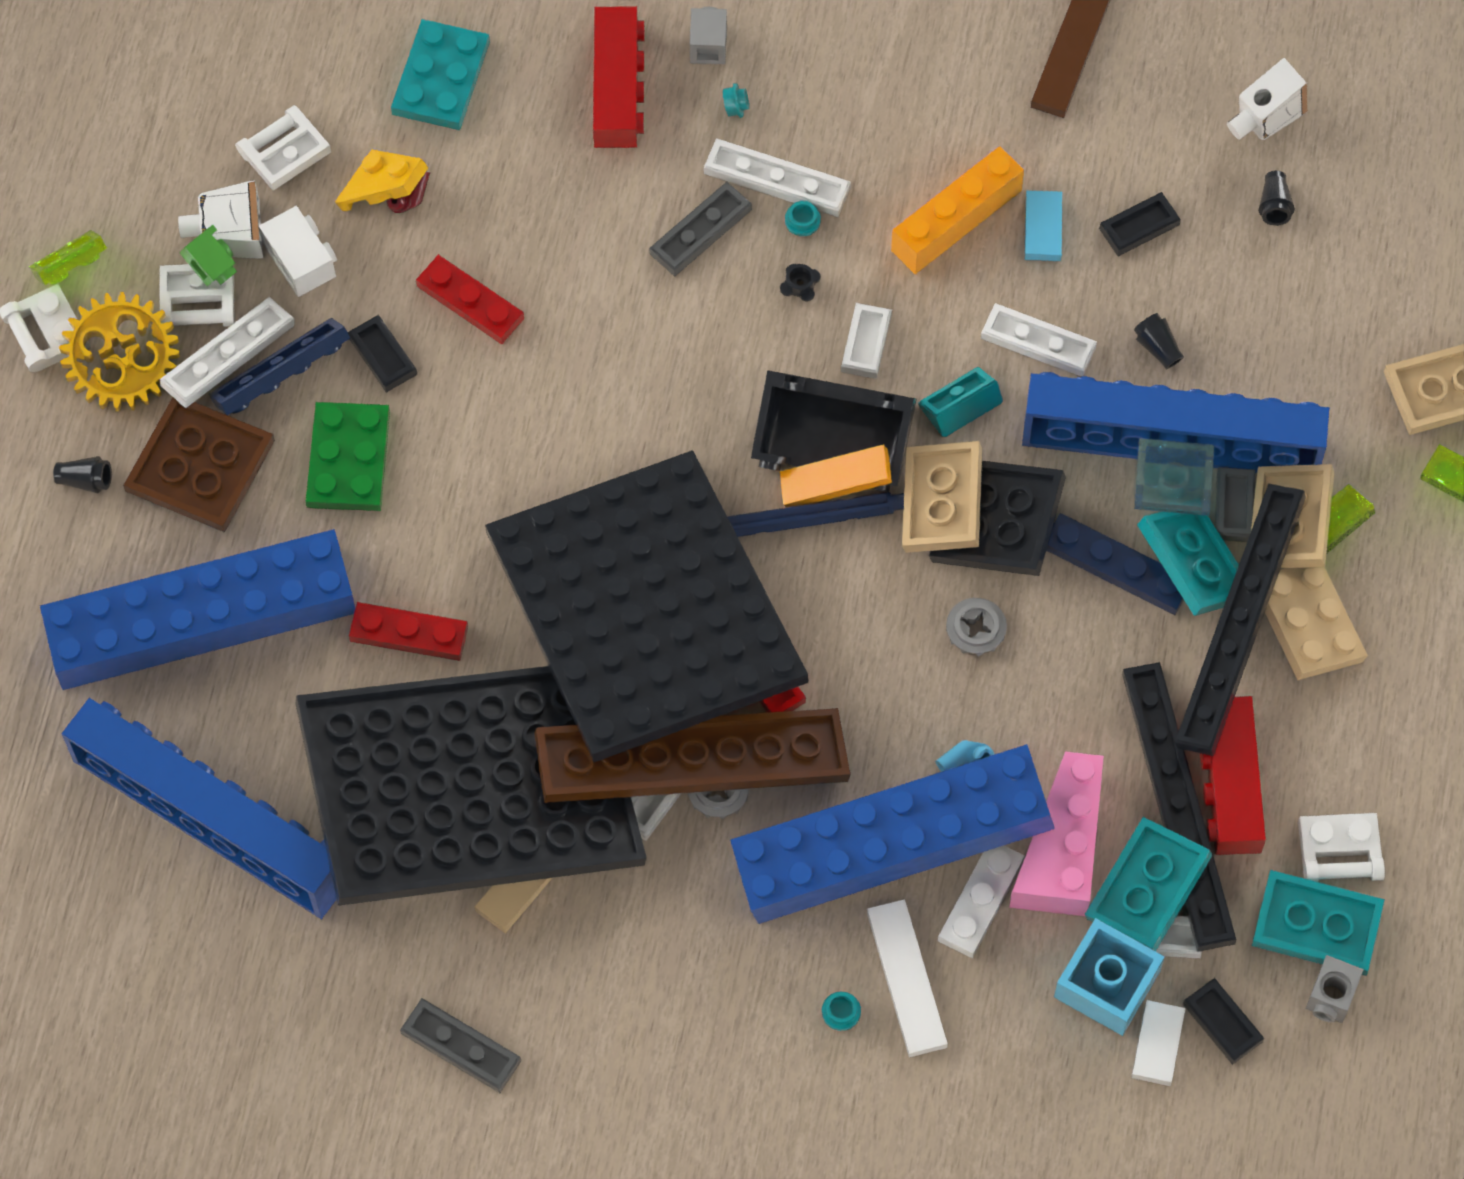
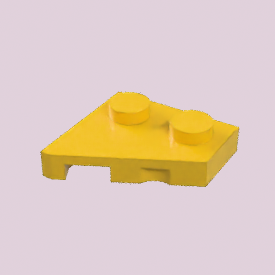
(381, 178)

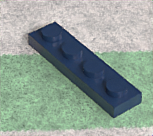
(287, 361)
(1114, 563)

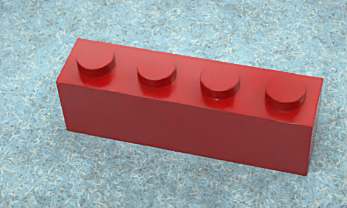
(616, 77)
(1235, 785)

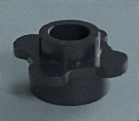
(803, 273)

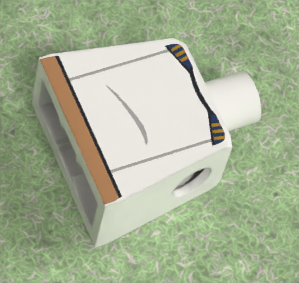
(1270, 102)
(235, 216)

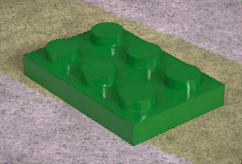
(348, 456)

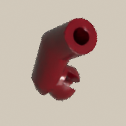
(406, 203)

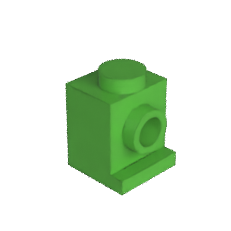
(209, 257)

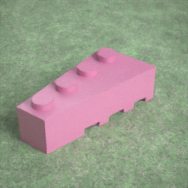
(1061, 861)

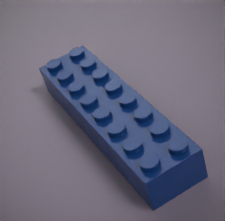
(1113, 416)
(197, 609)
(202, 805)
(892, 834)

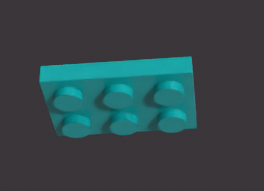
(440, 74)
(1192, 557)
(1149, 883)
(1317, 921)

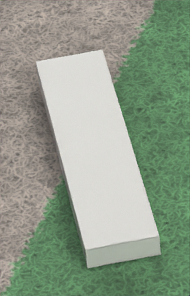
(776, 177)
(227, 352)
(907, 978)

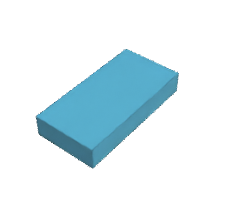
(1043, 225)

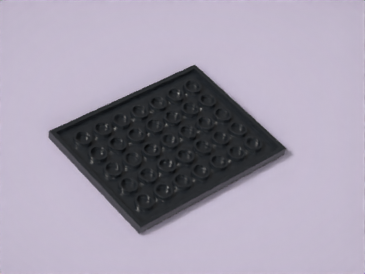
(645, 605)
(445, 788)

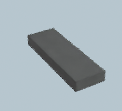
(700, 229)
(460, 1045)

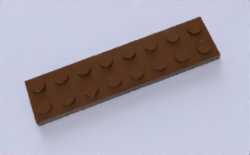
(706, 757)

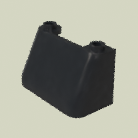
(819, 420)

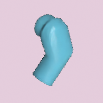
(962, 754)

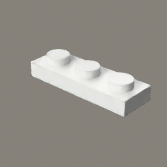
(981, 900)

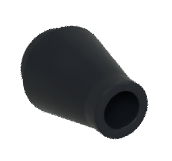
(1276, 201)
(1158, 339)
(86, 474)

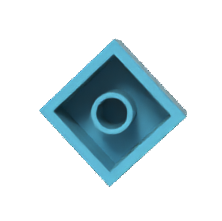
(1109, 976)

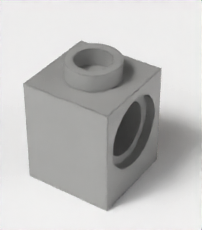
(708, 35)
(1339, 975)

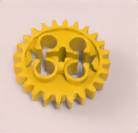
(104, 323)

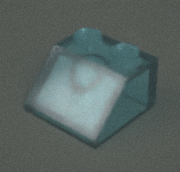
(1173, 477)

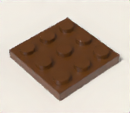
(199, 463)

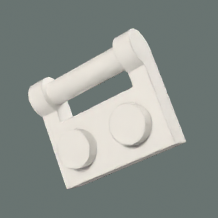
(288, 155)
(182, 285)
(51, 315)
(1341, 837)

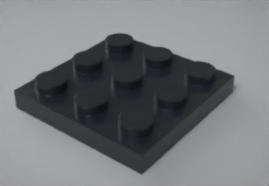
(1015, 519)

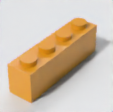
(957, 210)

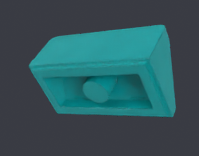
(961, 401)

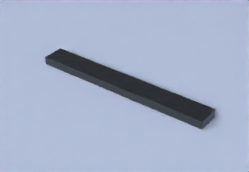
(1240, 620)
(1177, 799)

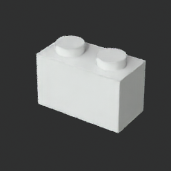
(298, 251)

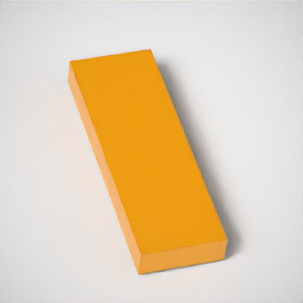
(836, 476)

